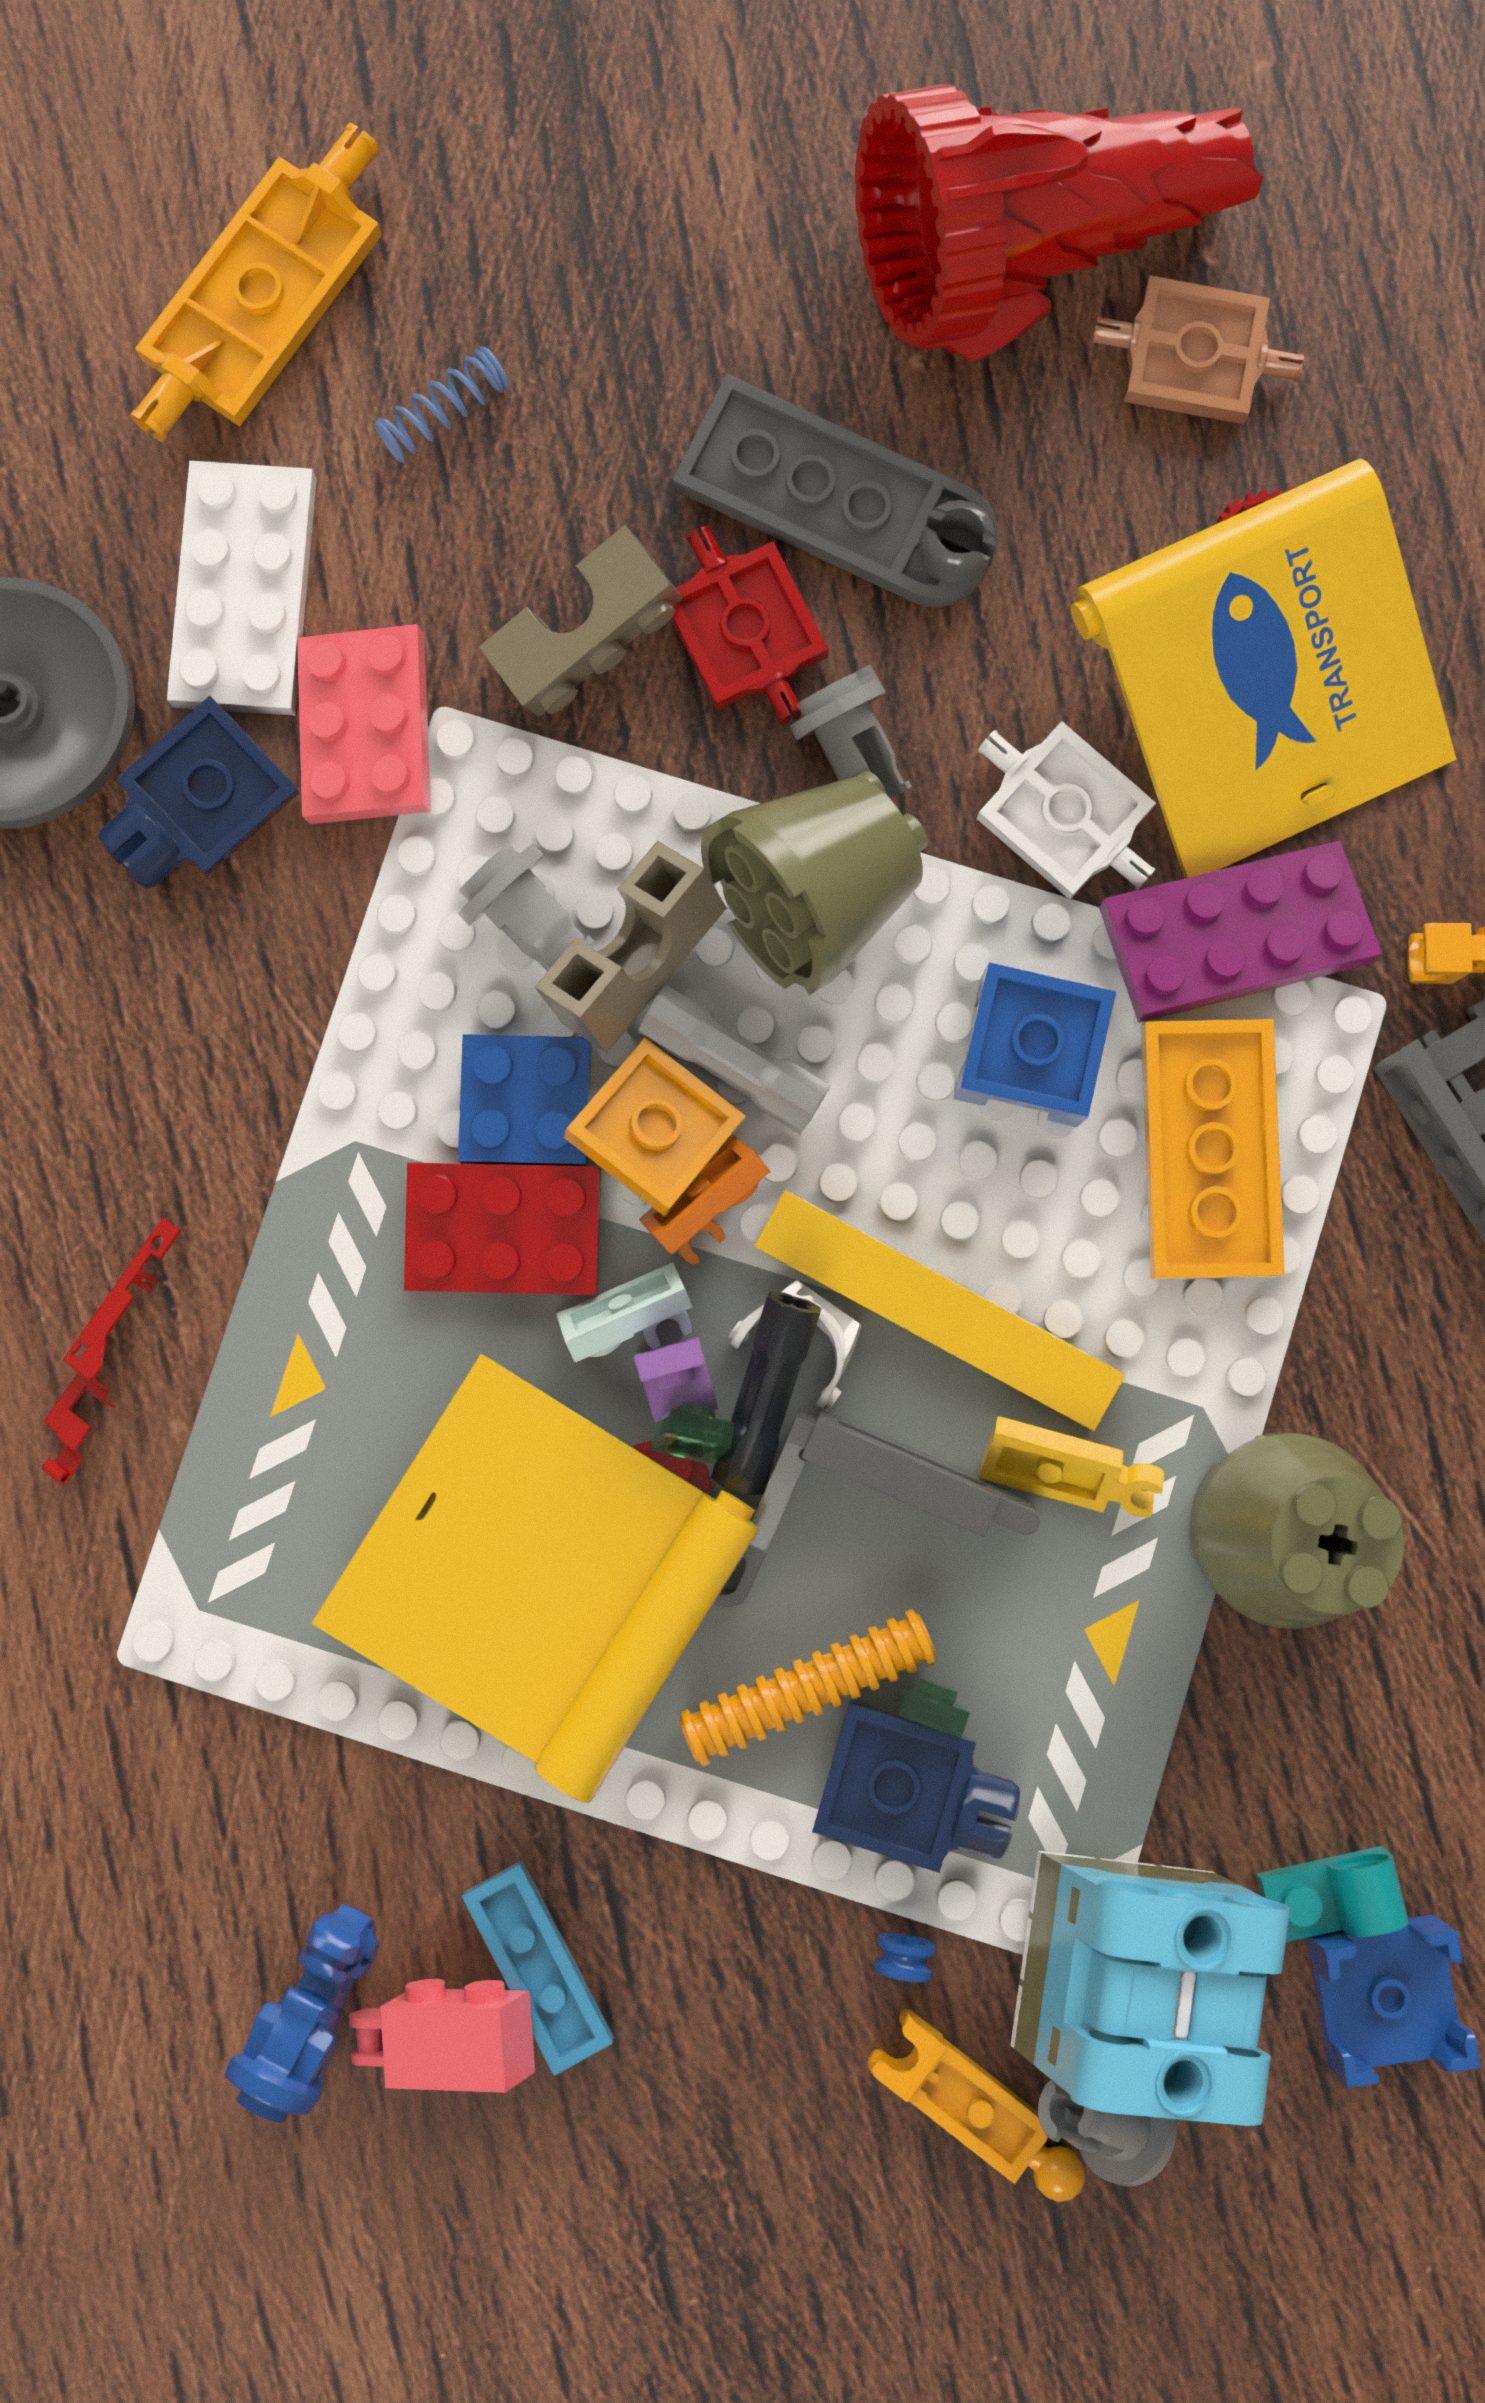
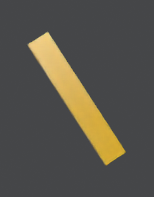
(939, 1310)

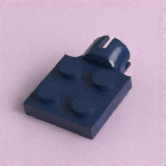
(194, 798)
(912, 1792)

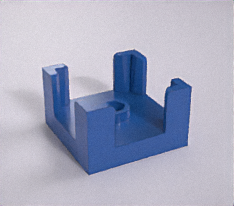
(1036, 1043)
(1390, 2000)

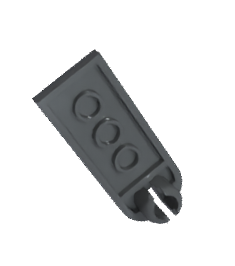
(838, 496)

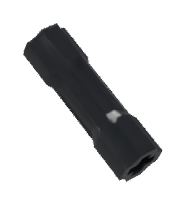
(770, 1378)

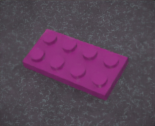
(1239, 931)

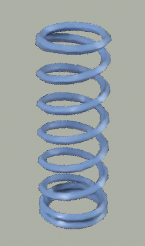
(483, 360)

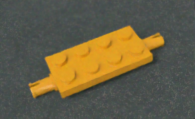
(259, 288)

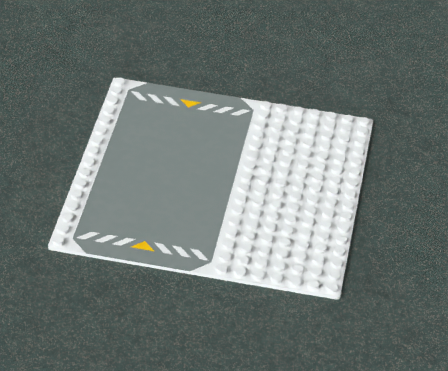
(335, 1376)

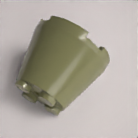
(814, 875)
(1262, 1523)

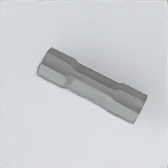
(695, 1036)

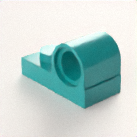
(1337, 1893)

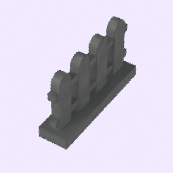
(1443, 1109)

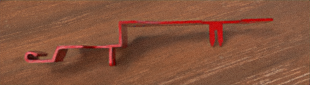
(61, 1419)

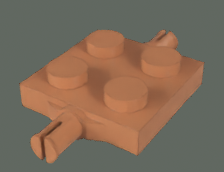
(1197, 349)

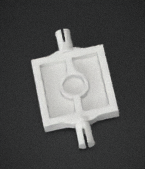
(1065, 810)

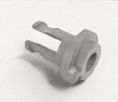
(850, 730)
(520, 905)
(1114, 2146)

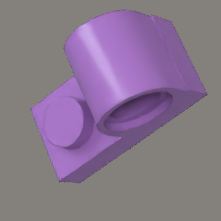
(675, 1377)

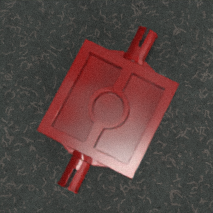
(746, 625)

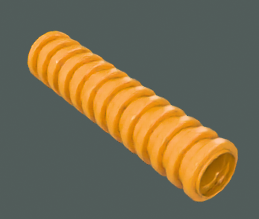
(807, 1687)

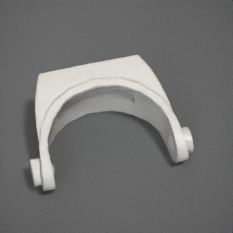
(836, 1324)

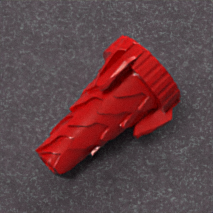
(982, 206)

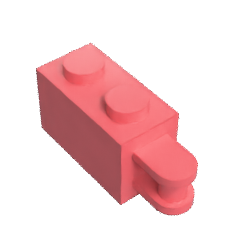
(449, 2037)

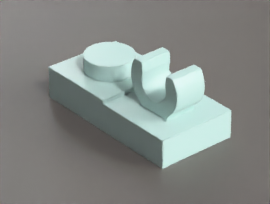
(614, 1316)

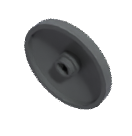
(61, 703)

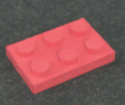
(363, 724)

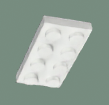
(242, 587)

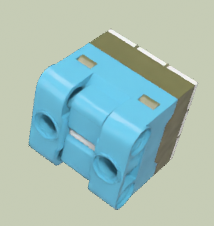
(1148, 1988)

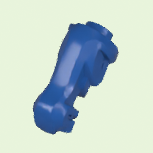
(296, 2037)

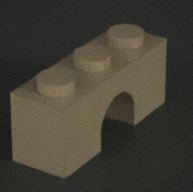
(628, 598)
(666, 916)

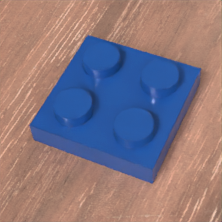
(522, 1098)

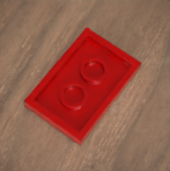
(502, 1228)

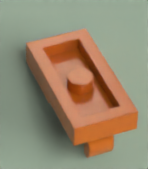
(724, 1183)

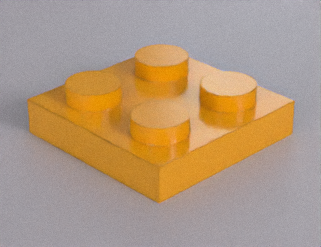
(654, 1126)

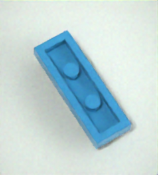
(538, 1961)

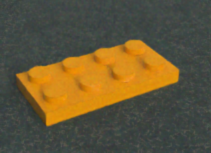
(1212, 1149)

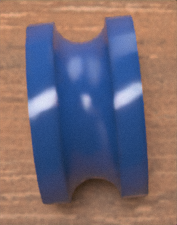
(904, 1957)

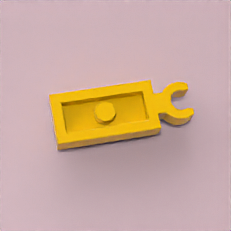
(1067, 1469)

